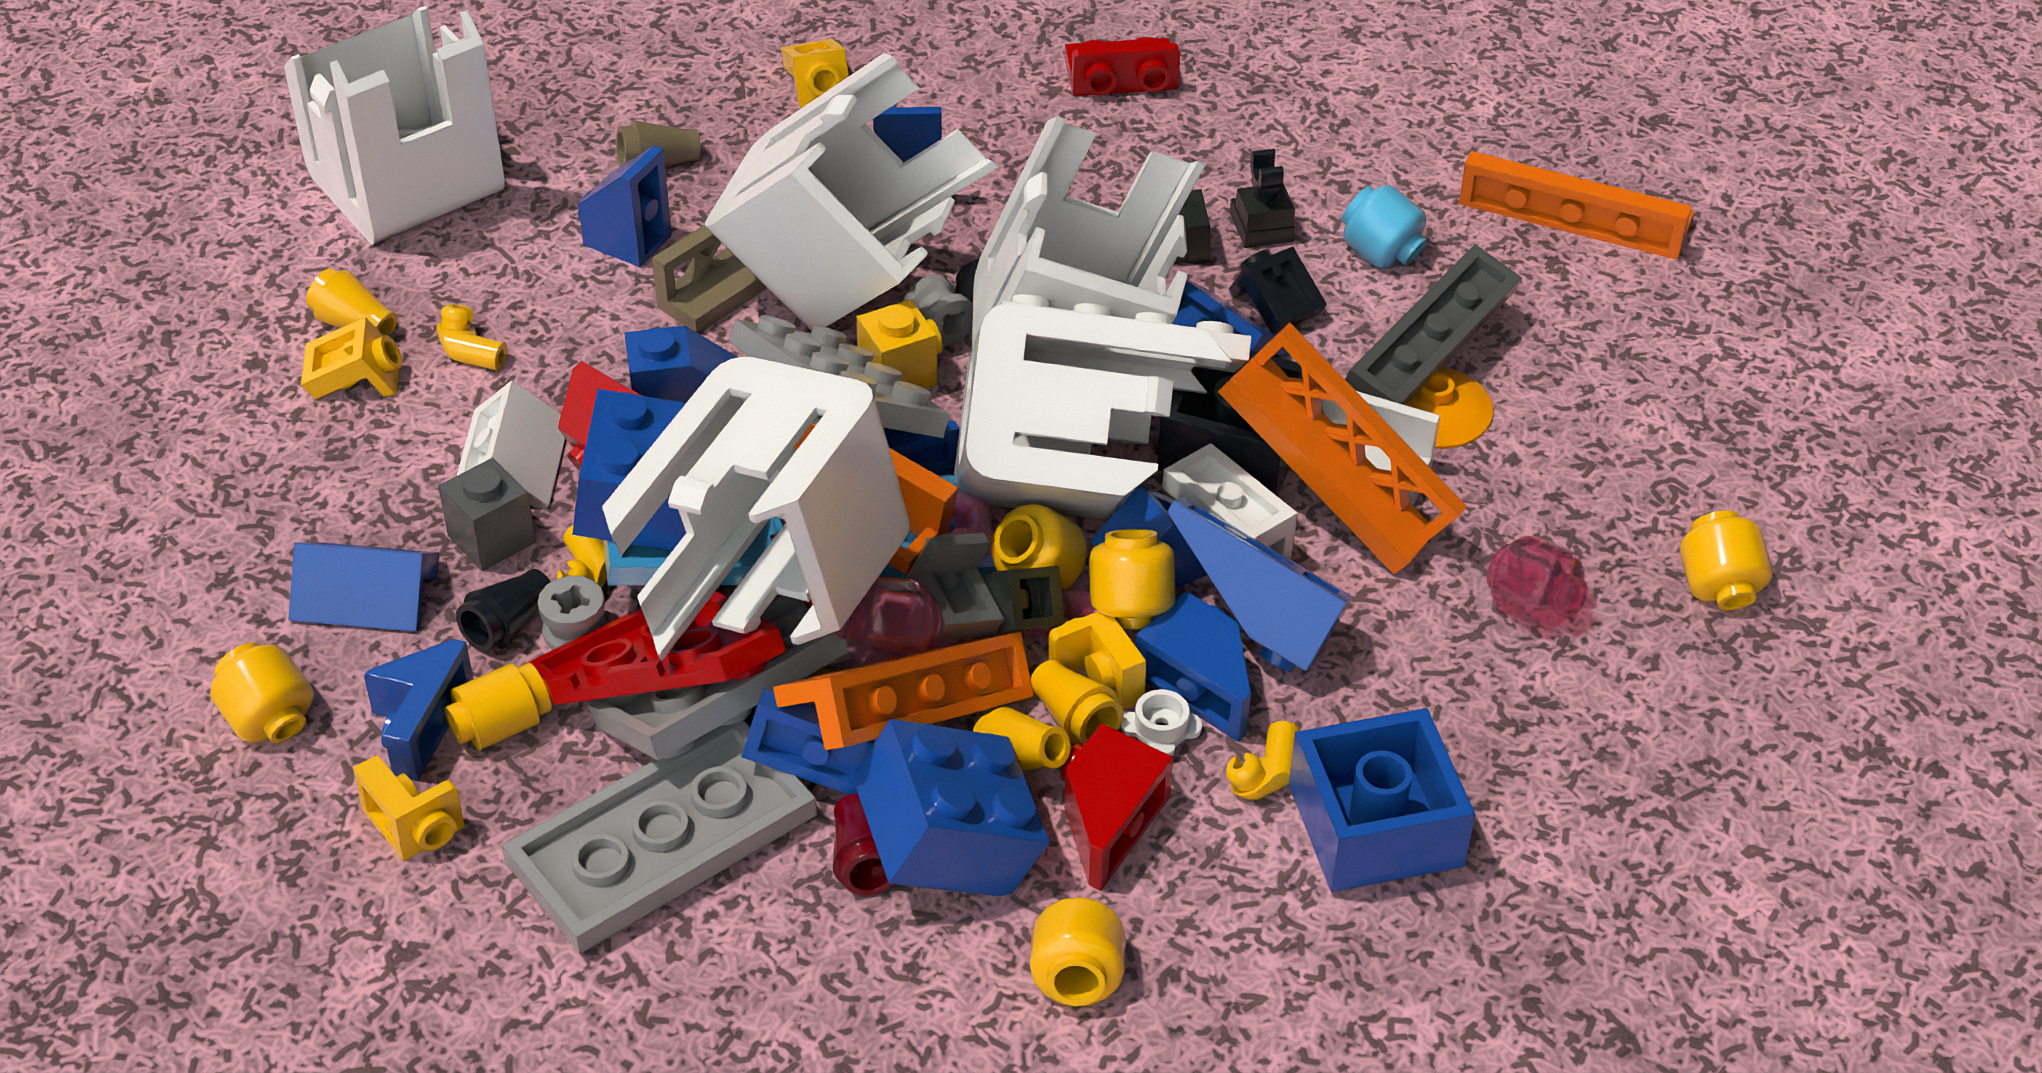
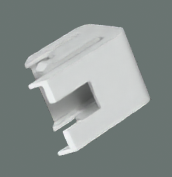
(396, 125)
(831, 208)
(1081, 250)
(1052, 386)
(735, 468)

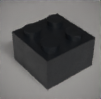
(1209, 418)

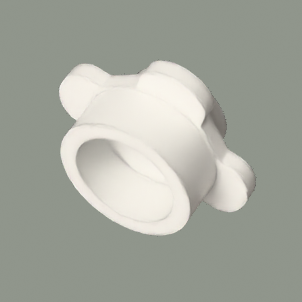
(1166, 708)

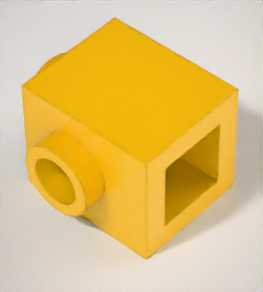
(903, 341)

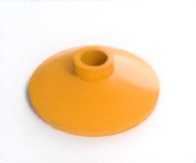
(1460, 402)

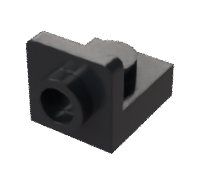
(1279, 288)

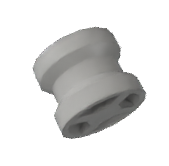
(938, 301)
(570, 609)

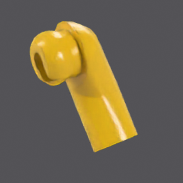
(463, 343)
(588, 557)
(1268, 773)

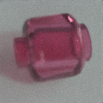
(1537, 581)
(892, 622)

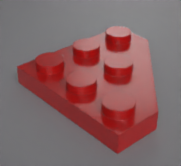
(624, 659)

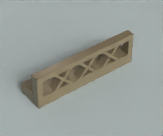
(709, 285)

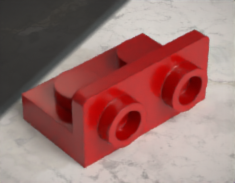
(1122, 66)

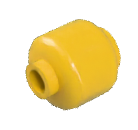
(1040, 538)
(1725, 559)
(1132, 577)
(261, 693)
(1078, 951)

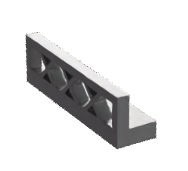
(1434, 328)

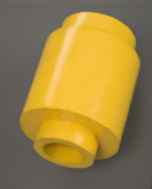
(497, 705)

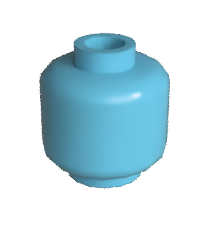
(1384, 226)

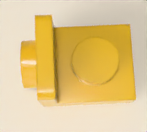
(815, 67)
(349, 356)
(1105, 652)
(404, 816)

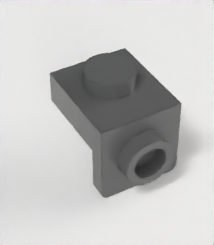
(952, 578)

